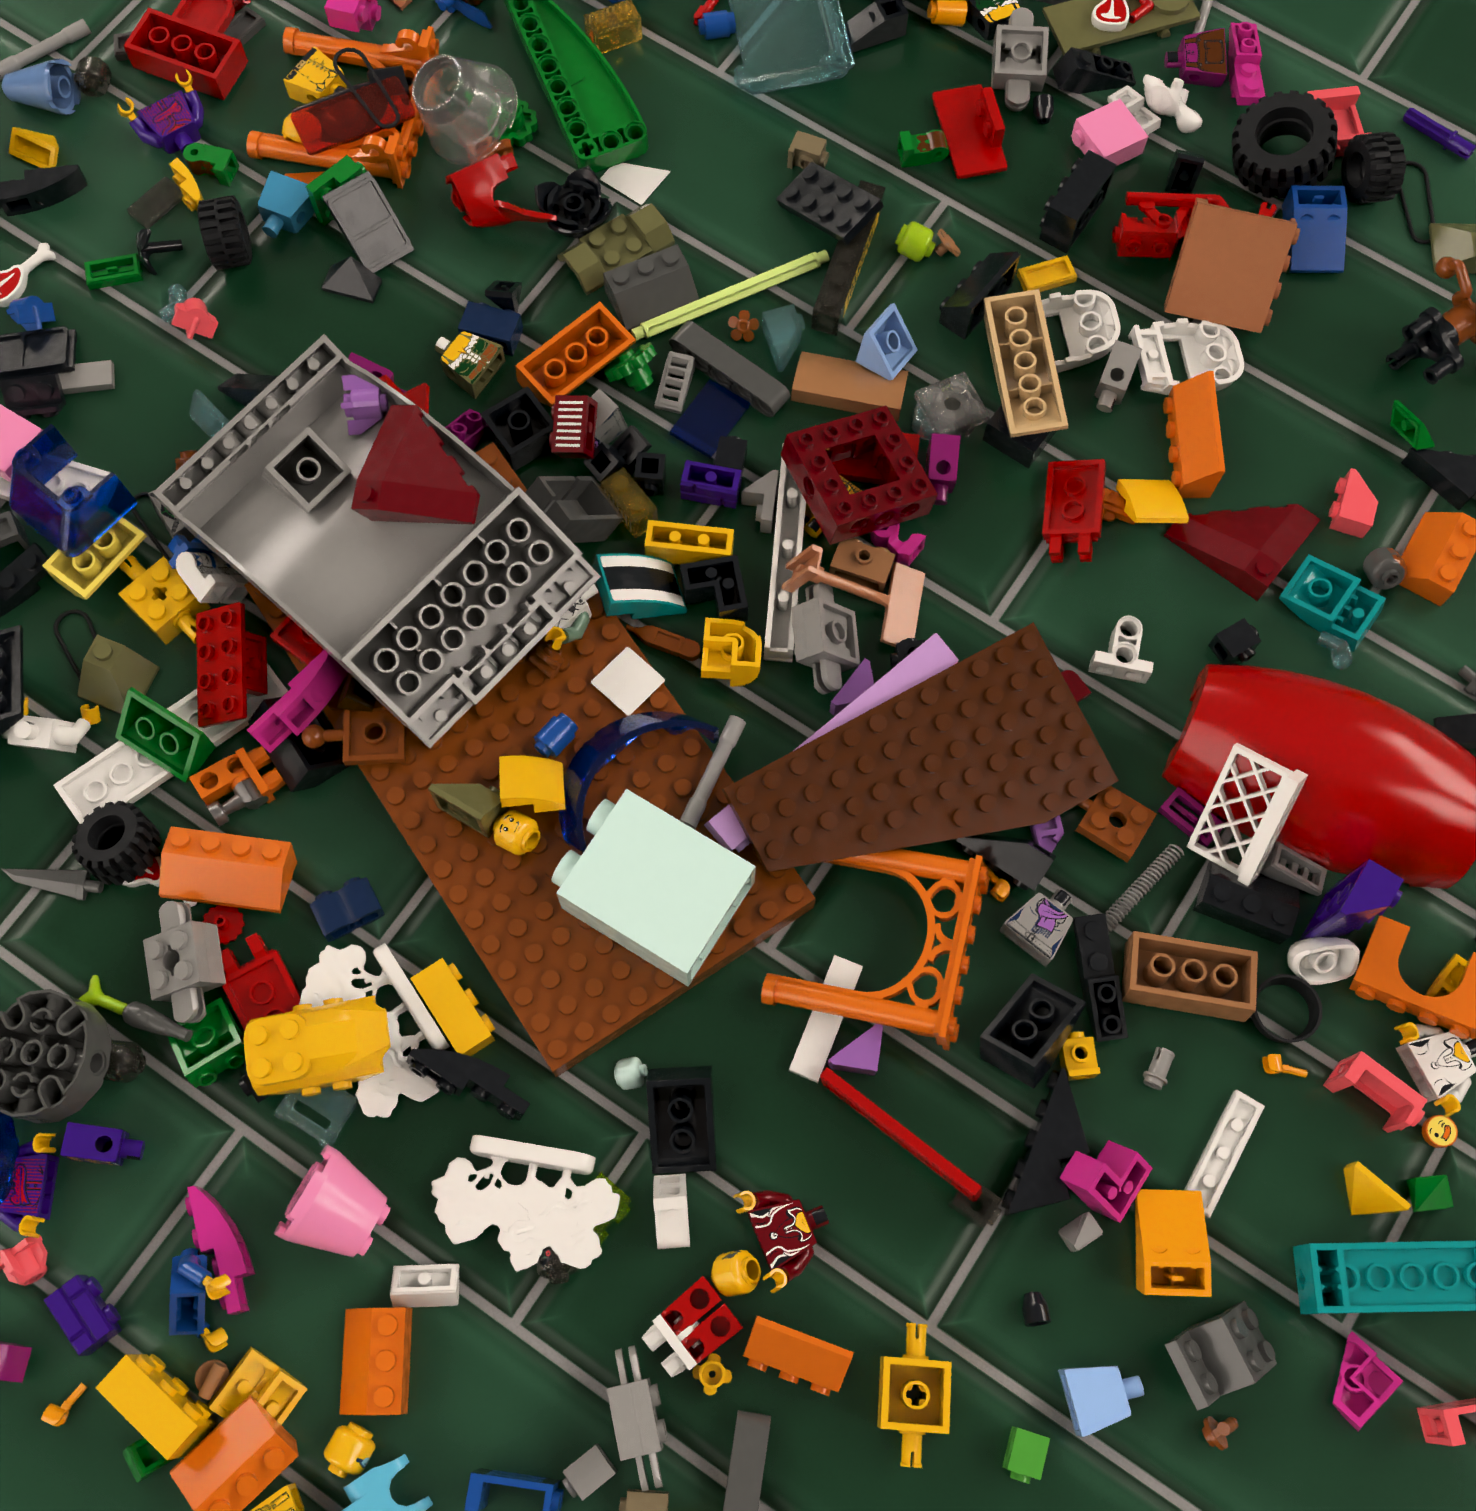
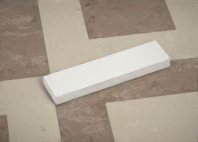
(823, 1027)
(1224, 1149)

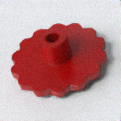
(228, 921)

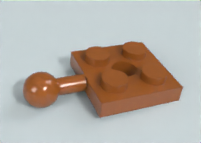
(356, 745)
(1098, 828)

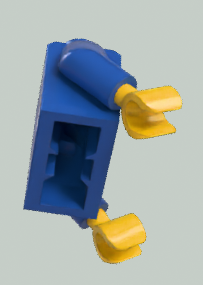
(188, 1295)

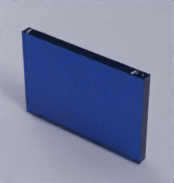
(709, 417)

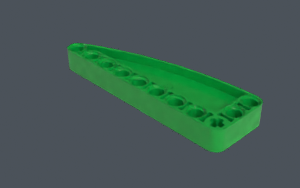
(579, 83)

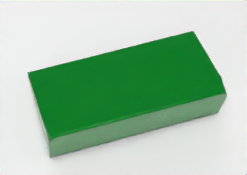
(1410, 427)

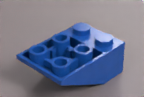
(1322, 225)

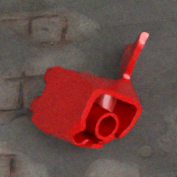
(475, 189)

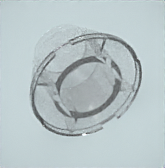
(464, 106)

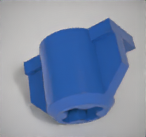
(31, 312)

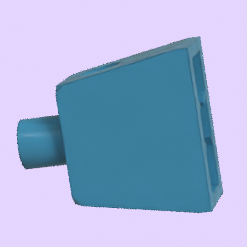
(284, 204)

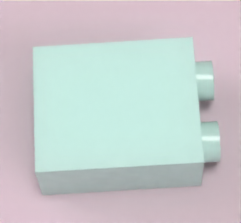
(653, 885)

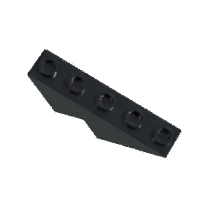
(1445, 472)
(1053, 1140)

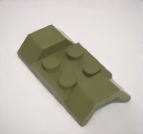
(617, 244)

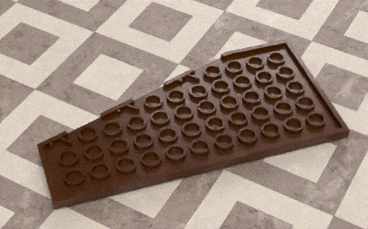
(943, 761)

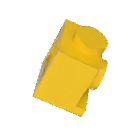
(1075, 1067)

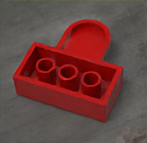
(192, 42)

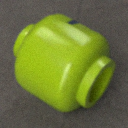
(915, 241)

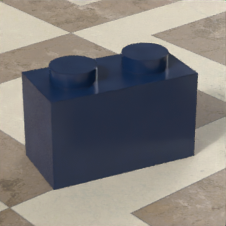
(493, 324)

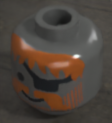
(1384, 568)

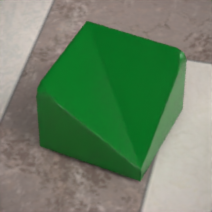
(1430, 1193)

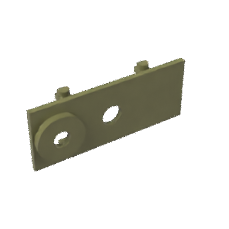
(1073, 25)

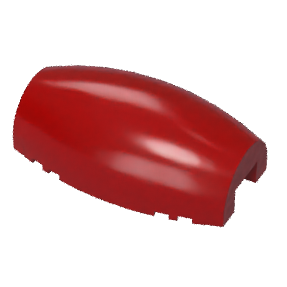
(1375, 773)

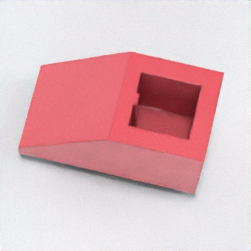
(1354, 507)

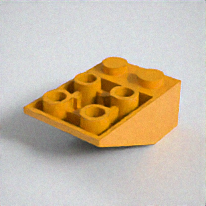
(1172, 1244)

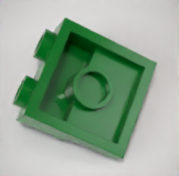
(334, 177)
(213, 1047)

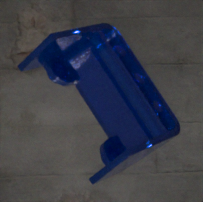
(77, 515)

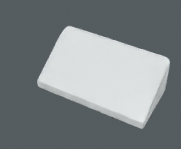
(425, 1285)

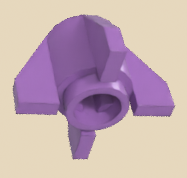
(363, 403)

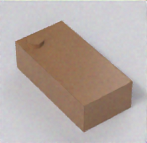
(1190, 976)

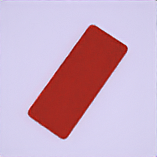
(345, 118)

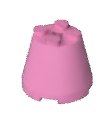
(334, 1208)

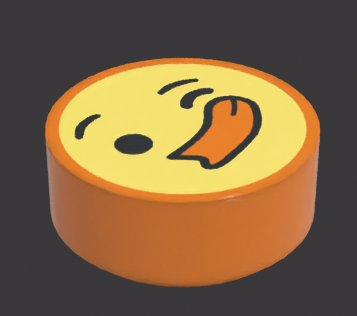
(1439, 1131)

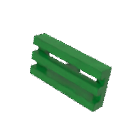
(113, 275)

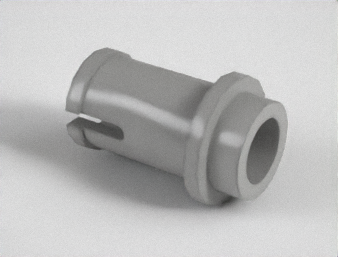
(1159, 1068)

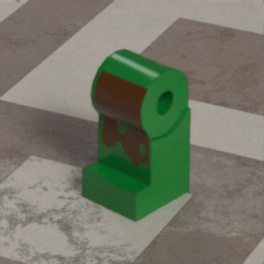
(921, 148)
(211, 161)

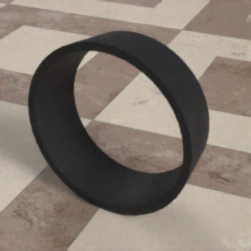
(1309, 995)

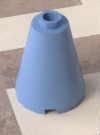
(44, 87)

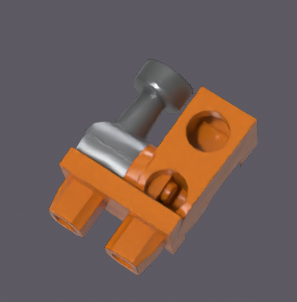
(240, 775)

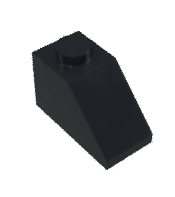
(1184, 172)

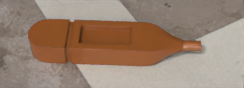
(667, 642)

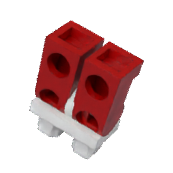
(681, 1328)

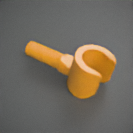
(1002, 887)
(1273, 1065)
(58, 1415)

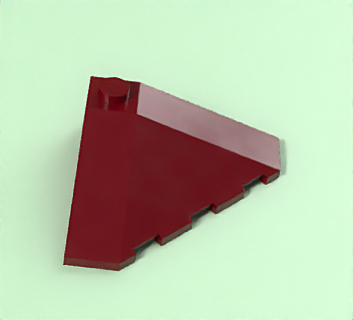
(412, 476)
(1245, 545)

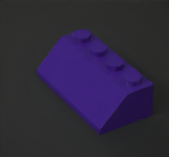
(1354, 901)

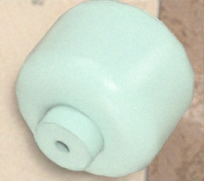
(630, 1073)

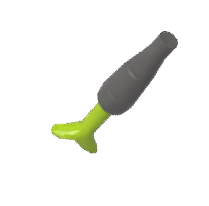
(135, 1013)

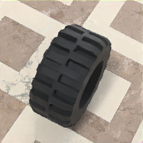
(1279, 116)

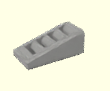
(677, 365)
(1282, 855)

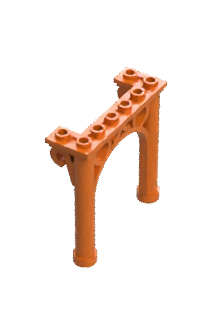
(378, 156)
(874, 1006)

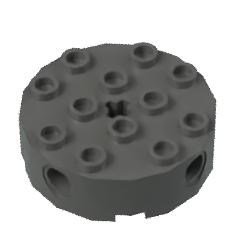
(51, 1056)

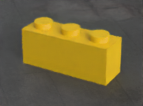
(687, 542)
(454, 1007)

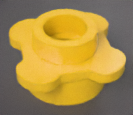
(702, 1373)

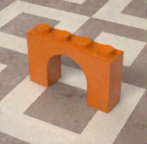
(1381, 980)

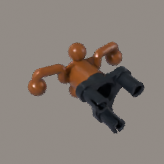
(1440, 335)

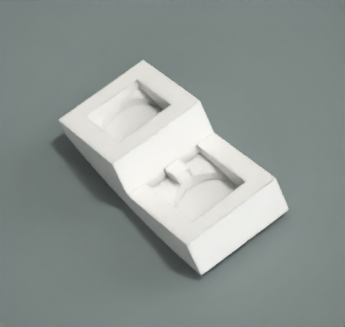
(1135, 104)

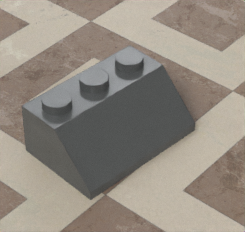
(650, 286)

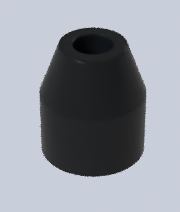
(1043, 108)
(1035, 1310)

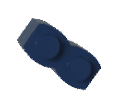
(347, 908)

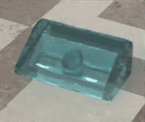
(206, 414)

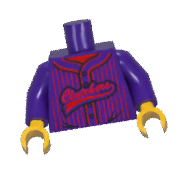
(170, 121)
(32, 1186)

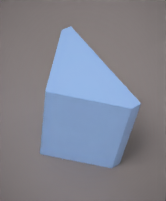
(886, 345)

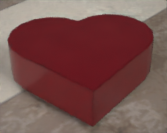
(1076, 685)

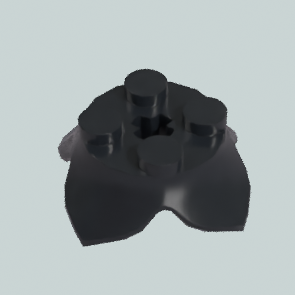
(575, 203)

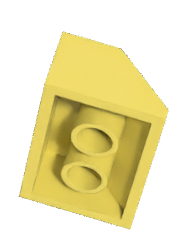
(87, 572)

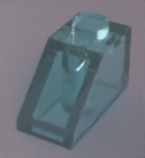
(783, 333)

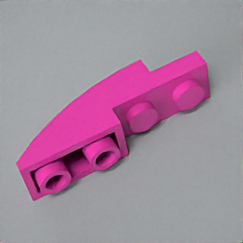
(1244, 64)
(301, 704)
(219, 1235)

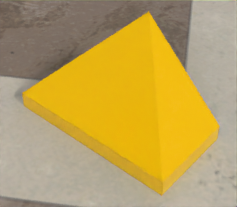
(34, 147)
(1370, 1194)

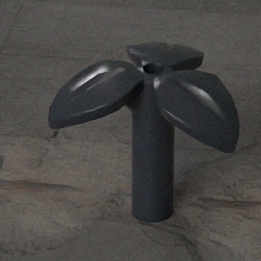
(146, 249)

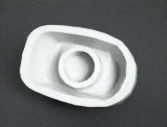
(1323, 959)

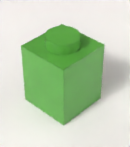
(1025, 1454)

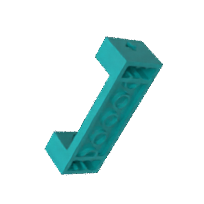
(1386, 1277)

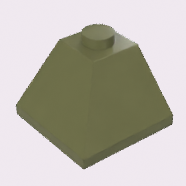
(1454, 241)
(110, 671)
(470, 804)

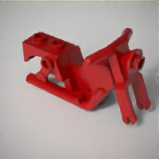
(1160, 232)

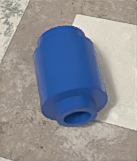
(717, 24)
(555, 735)

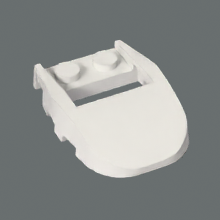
(1088, 325)
(1202, 347)

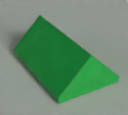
(162, 736)

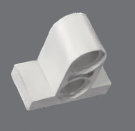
(1124, 646)
(671, 1211)

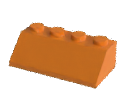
(574, 354)
(1194, 436)
(226, 869)

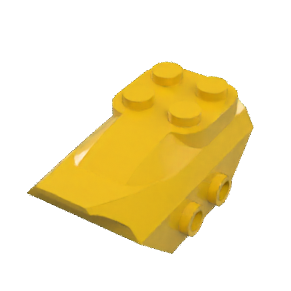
(316, 1047)

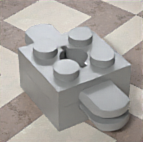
(1019, 58)
(825, 637)
(183, 962)
(636, 1420)

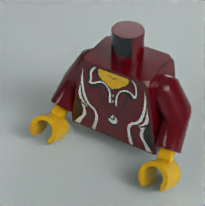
(782, 1232)

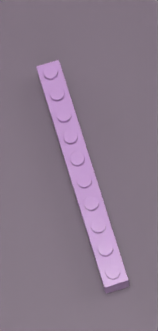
(921, 664)

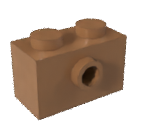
(863, 564)

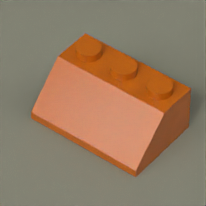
(1439, 554)
(797, 1356)
(376, 1361)
(235, 1460)

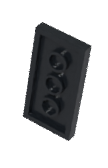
(829, 203)

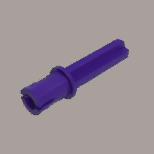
(1437, 132)

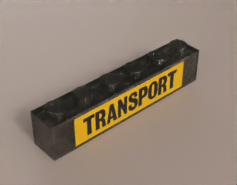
(843, 273)

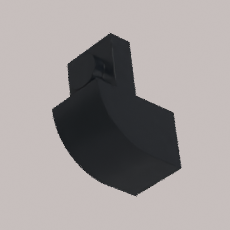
(620, 454)

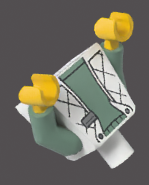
(573, 621)

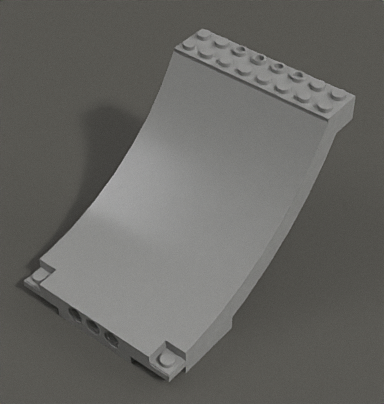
(404, 607)

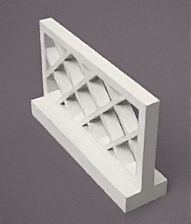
(1272, 819)

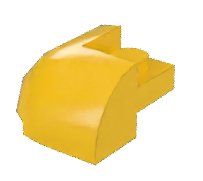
(730, 651)

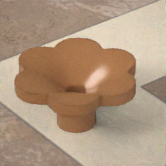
(946, 244)

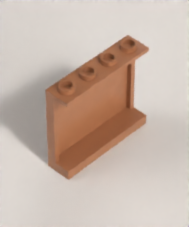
(1230, 266)

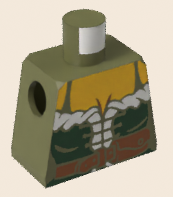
(470, 361)

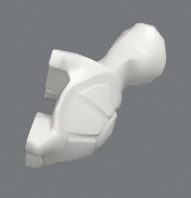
(1171, 102)

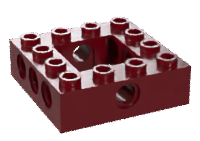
(843, 515)

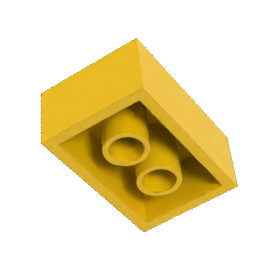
(157, 1405)

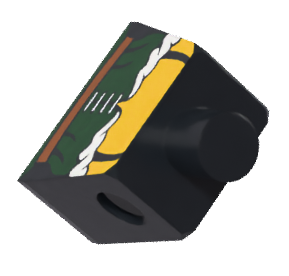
(986, 14)

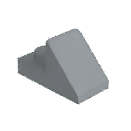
(763, 495)

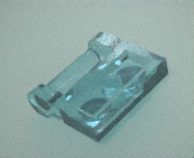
(333, 1105)

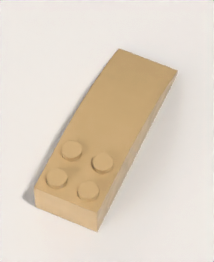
(1024, 363)

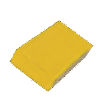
(1047, 274)

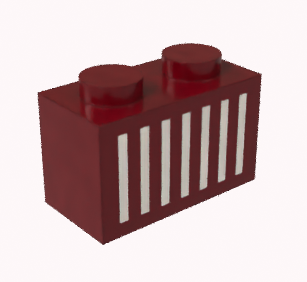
(573, 426)

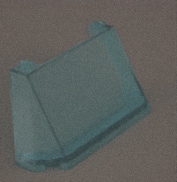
(789, 43)

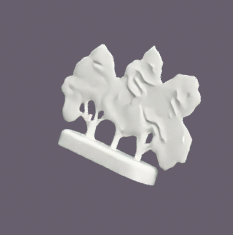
(333, 980)
(528, 1213)

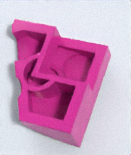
(1362, 1383)

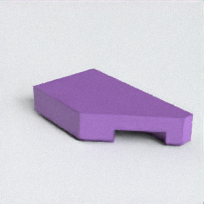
(1048, 833)

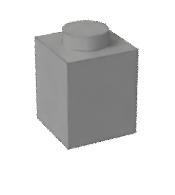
(588, 1473)

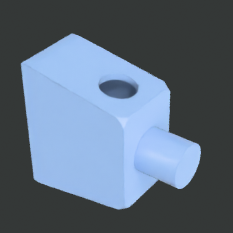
(1098, 1396)

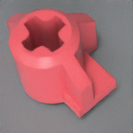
(194, 318)
(25, 1261)

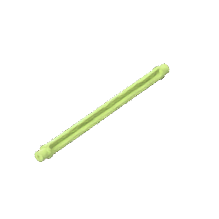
(730, 295)

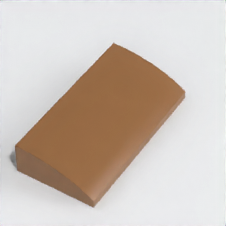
(845, 385)

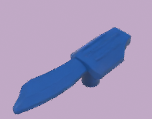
(467, 10)

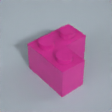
(353, 14)
(1108, 1182)

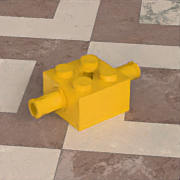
(161, 599)
(928, 1413)

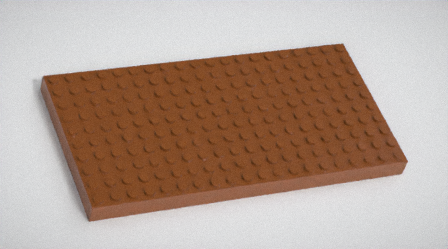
(555, 970)

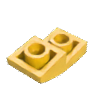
(187, 184)

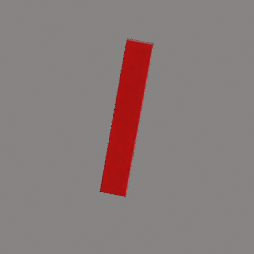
(901, 1135)

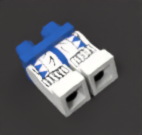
(205, 572)

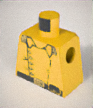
(313, 78)

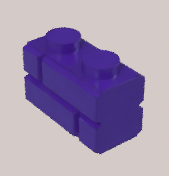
(710, 484)
(84, 1314)

